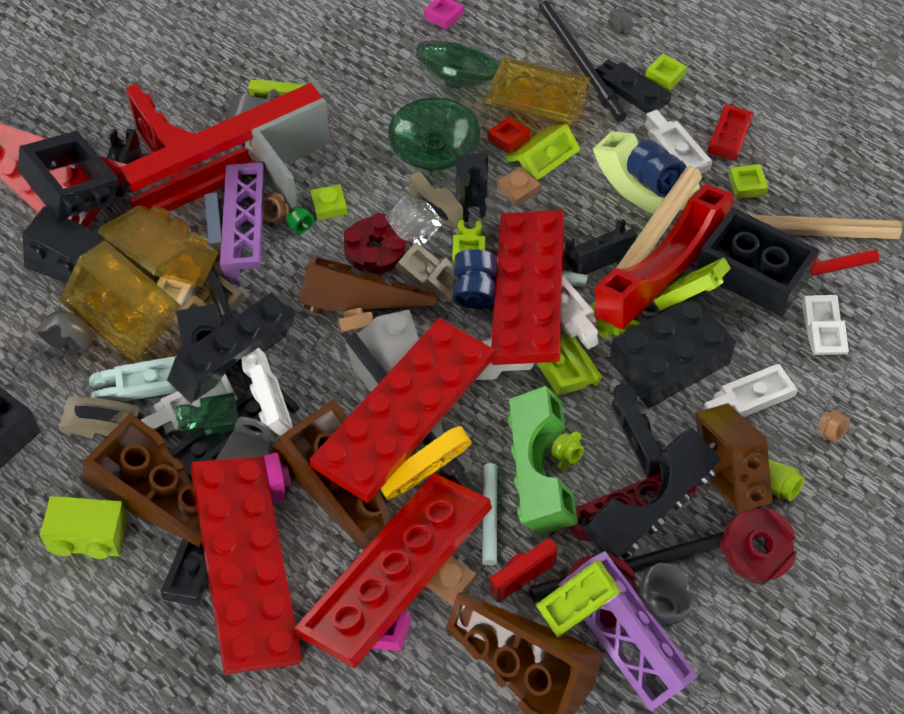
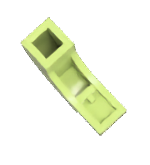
(612, 157)

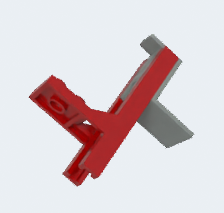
(271, 133)

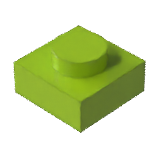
(666, 72)
(748, 181)
(328, 202)

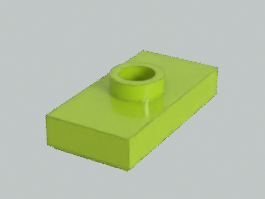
(578, 598)

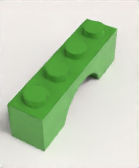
(535, 423)

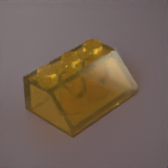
(539, 91)
(161, 244)
(118, 301)

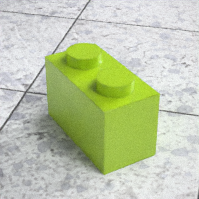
(84, 527)

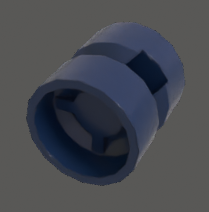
(655, 167)
(475, 277)

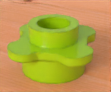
(567, 449)

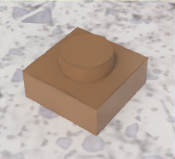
(518, 186)
(353, 320)
(452, 579)

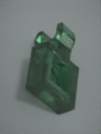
(215, 415)

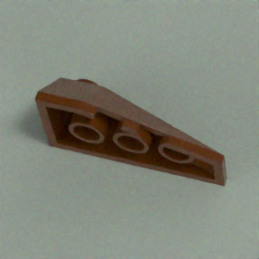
(334, 287)
(296, 447)
(145, 476)
(539, 667)

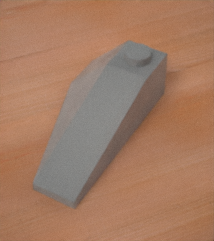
(388, 340)

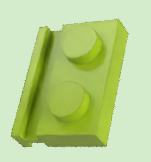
(702, 279)
(573, 370)

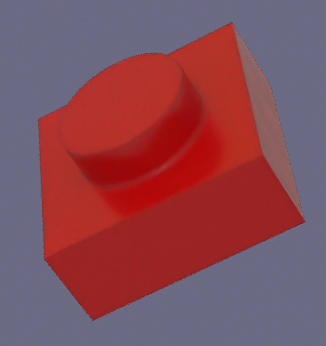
(508, 135)

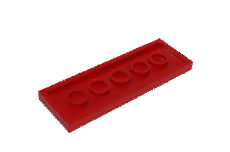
(529, 288)
(402, 410)
(245, 565)
(393, 570)

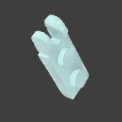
(133, 381)

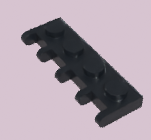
(207, 447)

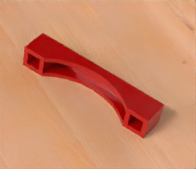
(630, 290)

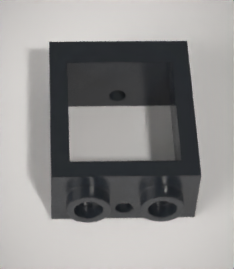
(43, 156)

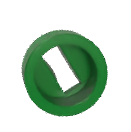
(299, 220)

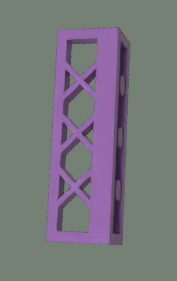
(235, 216)
(643, 631)

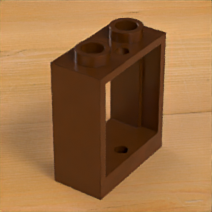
(743, 451)

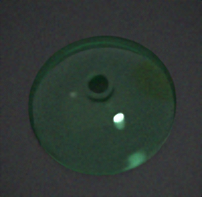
(457, 63)
(433, 133)

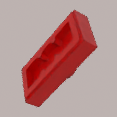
(730, 132)
(523, 569)

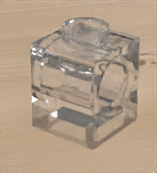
(413, 219)

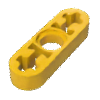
(426, 462)

